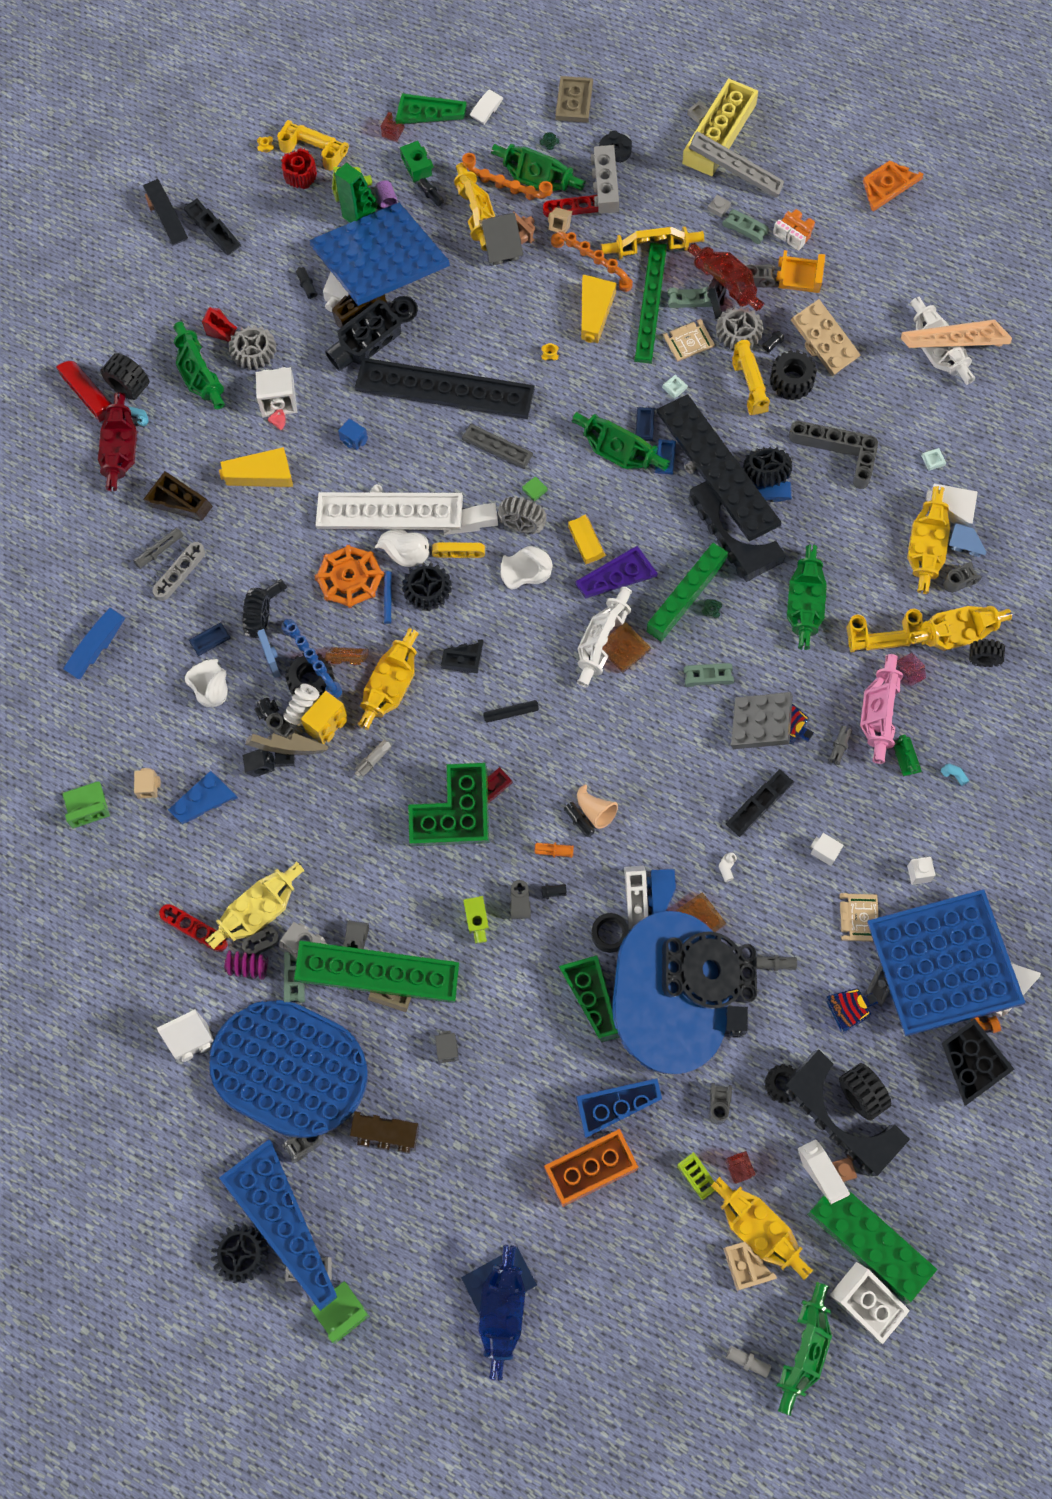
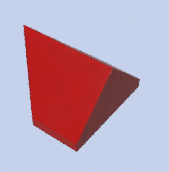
(218, 325)

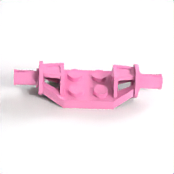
(878, 708)

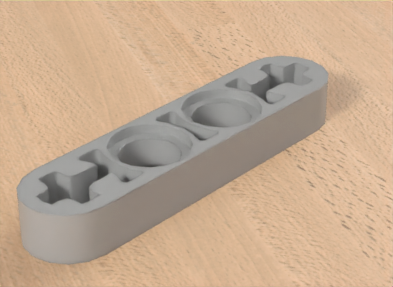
(175, 569)

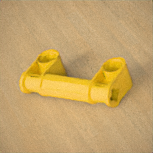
(332, 151)
(745, 360)
(860, 639)

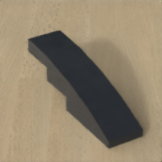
(165, 212)
(212, 227)
(759, 803)

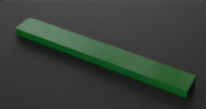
(650, 303)

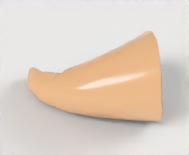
(597, 810)

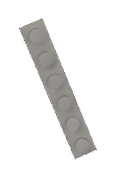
(736, 164)

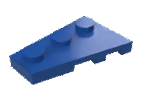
(202, 797)

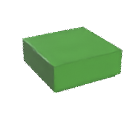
(534, 488)

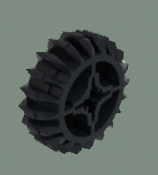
(768, 466)
(411, 586)
(255, 611)
(238, 1264)

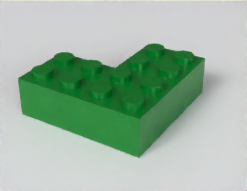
(459, 820)

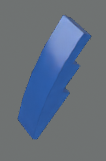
(94, 642)

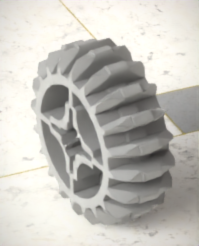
(733, 320)
(251, 352)
(522, 515)

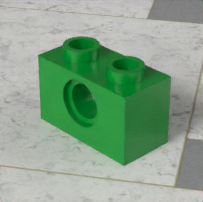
(416, 161)

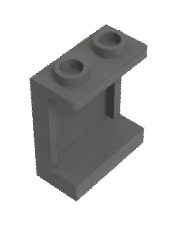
(502, 238)

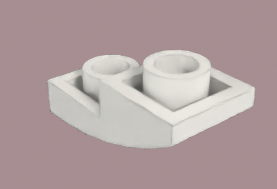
(487, 104)

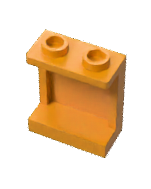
(800, 273)

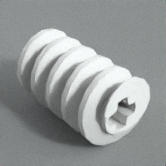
(300, 703)

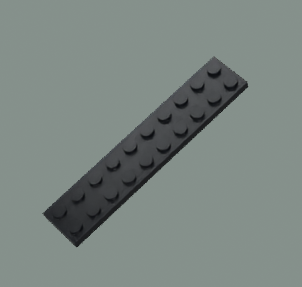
(445, 388)
(719, 468)

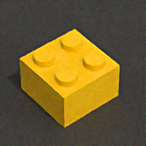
(324, 718)

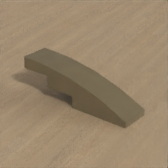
(293, 744)

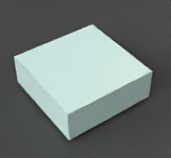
(674, 386)
(933, 459)

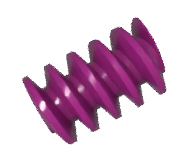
(246, 965)

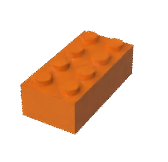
(591, 1167)

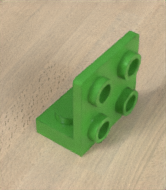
(85, 805)
(341, 1314)

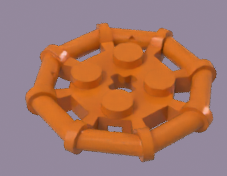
(354, 584)

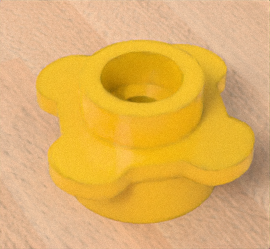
(265, 147)
(549, 348)

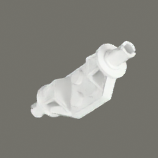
(941, 355)
(597, 633)

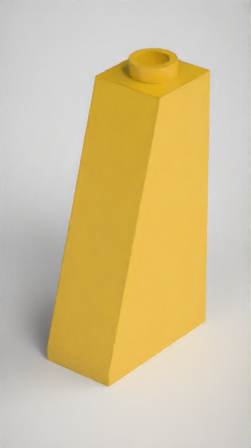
(596, 304)
(258, 469)

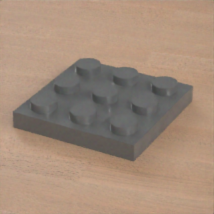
(762, 720)

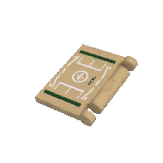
(689, 340)
(855, 915)

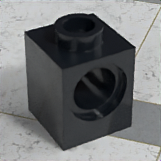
(258, 762)
(736, 1021)

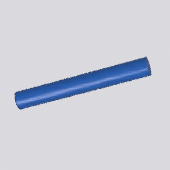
(387, 596)

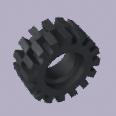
(987, 653)
(770, 1082)

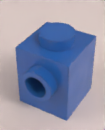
(353, 434)

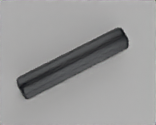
(511, 711)

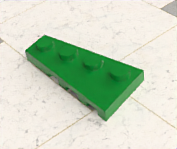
(428, 109)

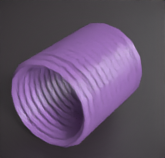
(385, 194)

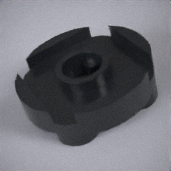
(620, 140)

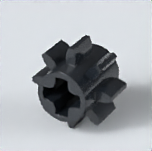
(265, 708)

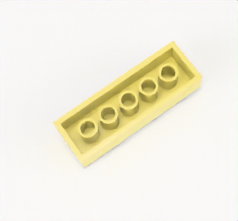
(722, 122)

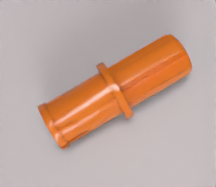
(554, 849)

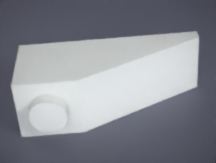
(636, 894)
(822, 1171)

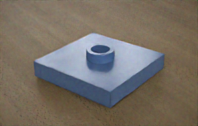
(270, 653)

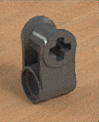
(761, 274)
(964, 576)
(284, 729)
(520, 903)
(356, 934)
(719, 1099)
(302, 1147)

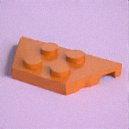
(888, 183)

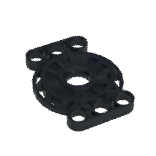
(690, 976)

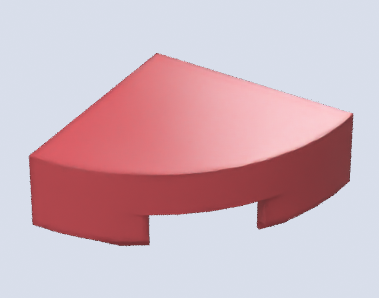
(278, 420)

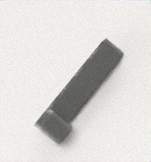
(841, 445)

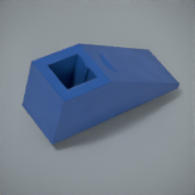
(662, 889)

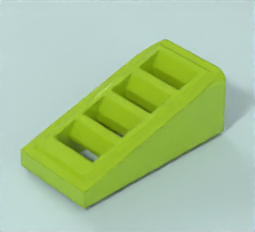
(686, 1173)

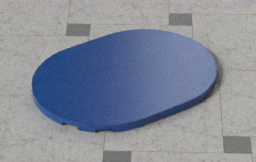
(656, 1029)
(288, 1068)

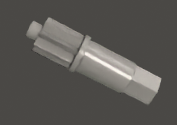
(369, 761)

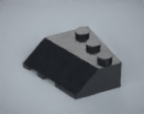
(974, 1061)

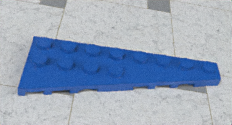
(269, 1203)

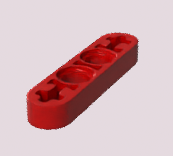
(574, 203)
(190, 931)

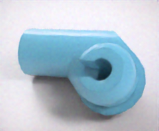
(141, 415)
(956, 771)

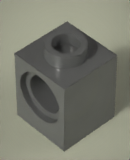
(446, 1047)

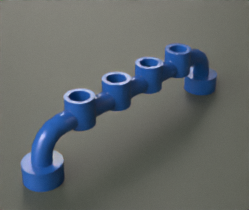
(290, 628)

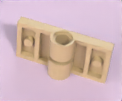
(825, 337)

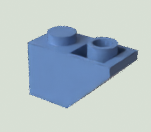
(966, 538)

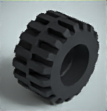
(124, 376)
(790, 386)
(300, 667)
(865, 1091)

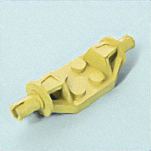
(256, 906)

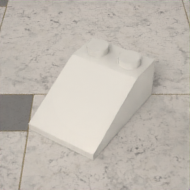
(187, 1036)
(869, 1302)

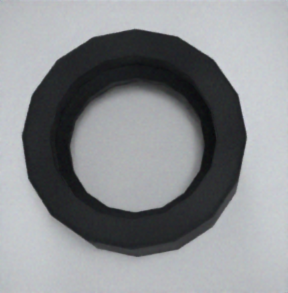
(609, 917)

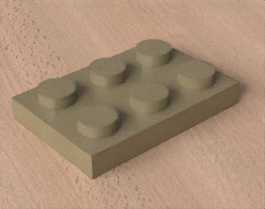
(574, 99)

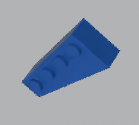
(611, 1105)

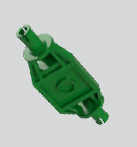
(536, 167)
(194, 369)
(619, 444)
(807, 597)
(812, 1352)

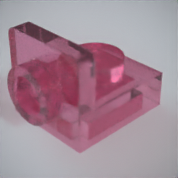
(912, 668)

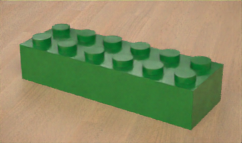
(874, 1245)

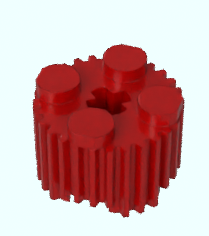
(299, 168)

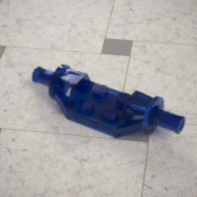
(501, 1312)

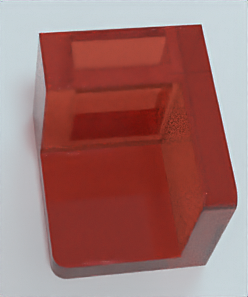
(390, 129)
(740, 1167)

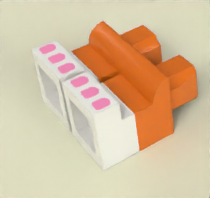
(794, 229)

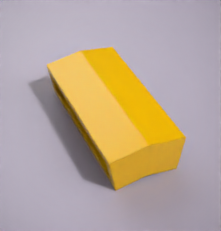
(586, 539)

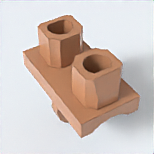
(526, 228)

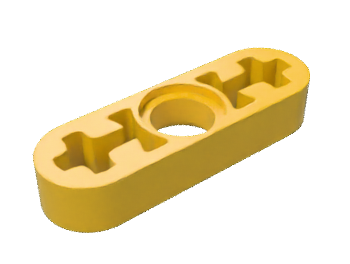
(458, 550)

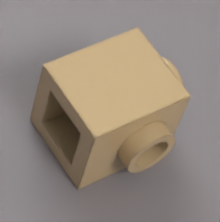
(559, 220)
(146, 783)

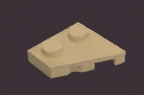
(746, 1267)

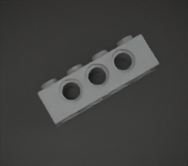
(606, 179)
(294, 934)

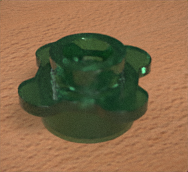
(549, 136)
(712, 603)

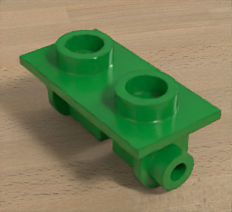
(906, 756)

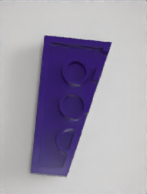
(620, 572)

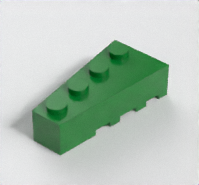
(354, 194)
(591, 992)

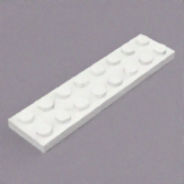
(389, 511)

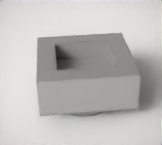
(698, 112)
(719, 206)

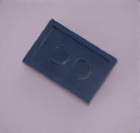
(474, 1280)

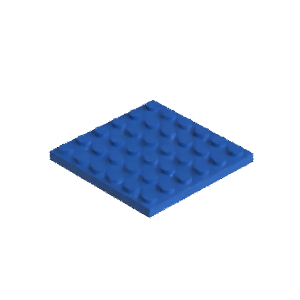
(379, 253)
(945, 962)

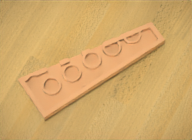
(966, 334)

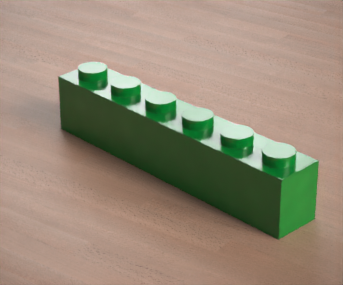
(686, 592)

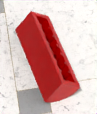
(84, 388)

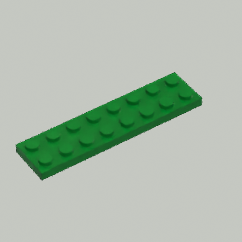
(376, 971)

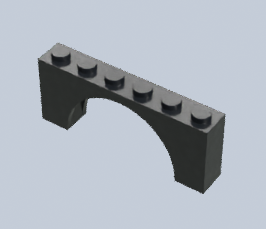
(748, 558)
(806, 1089)

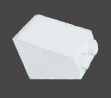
(276, 391)

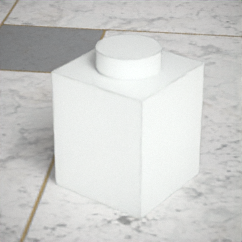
(826, 849)
(921, 870)

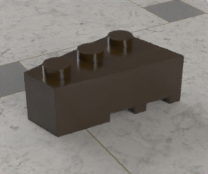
(348, 309)
(177, 498)
(384, 1133)

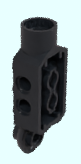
(370, 331)

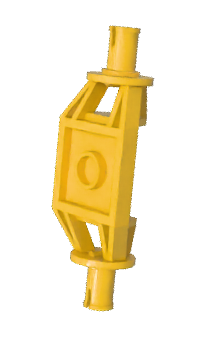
(479, 202)
(658, 234)
(929, 540)
(960, 626)
(389, 679)
(761, 1228)

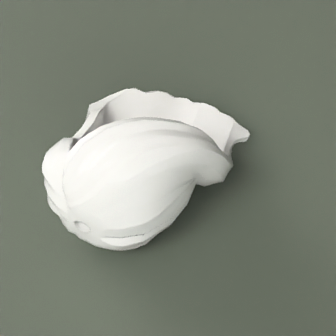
(404, 547)
(526, 566)
(208, 683)

